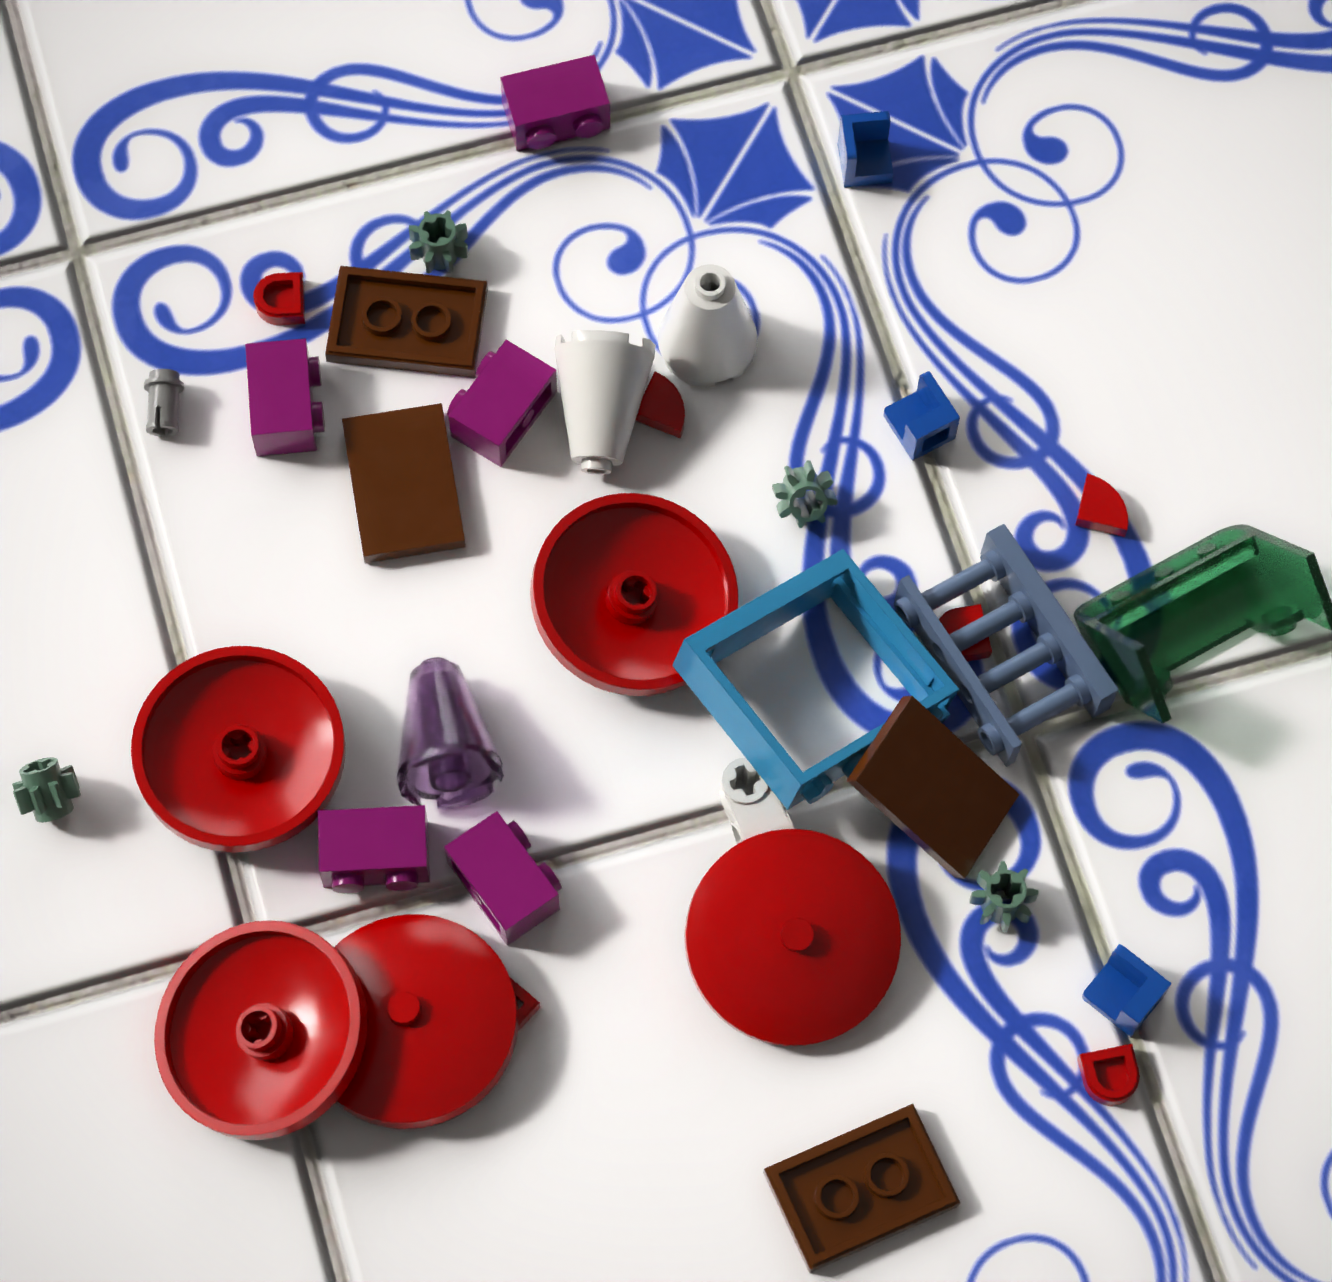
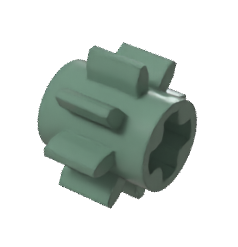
(438, 241)
(810, 504)
(46, 789)
(1015, 889)

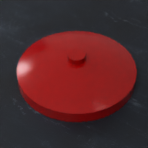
(626, 588)
(238, 749)
(792, 937)
(436, 1021)
(260, 1030)

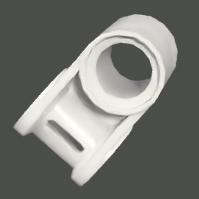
(750, 813)

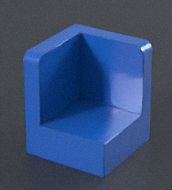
(865, 149)
(923, 418)
(1126, 990)

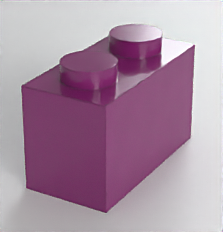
(555, 103)
(281, 397)
(501, 402)
(373, 848)
(504, 877)

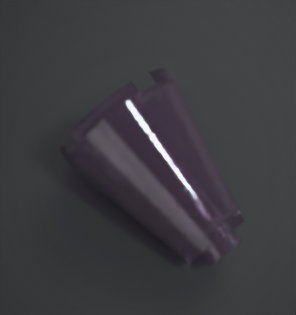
(445, 740)

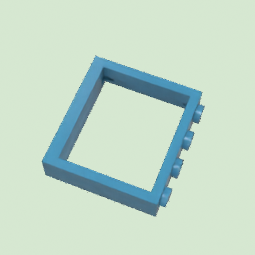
(870, 615)

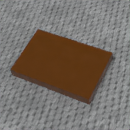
(407, 321)
(403, 483)
(933, 787)
(861, 1188)

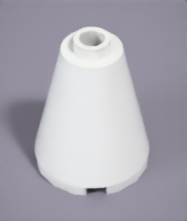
(707, 329)
(601, 394)

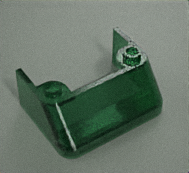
(1197, 602)

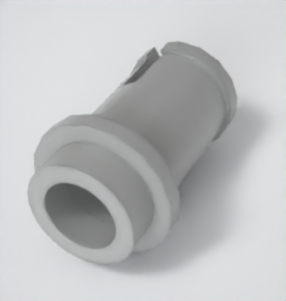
(163, 401)

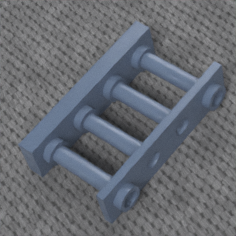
(1029, 602)

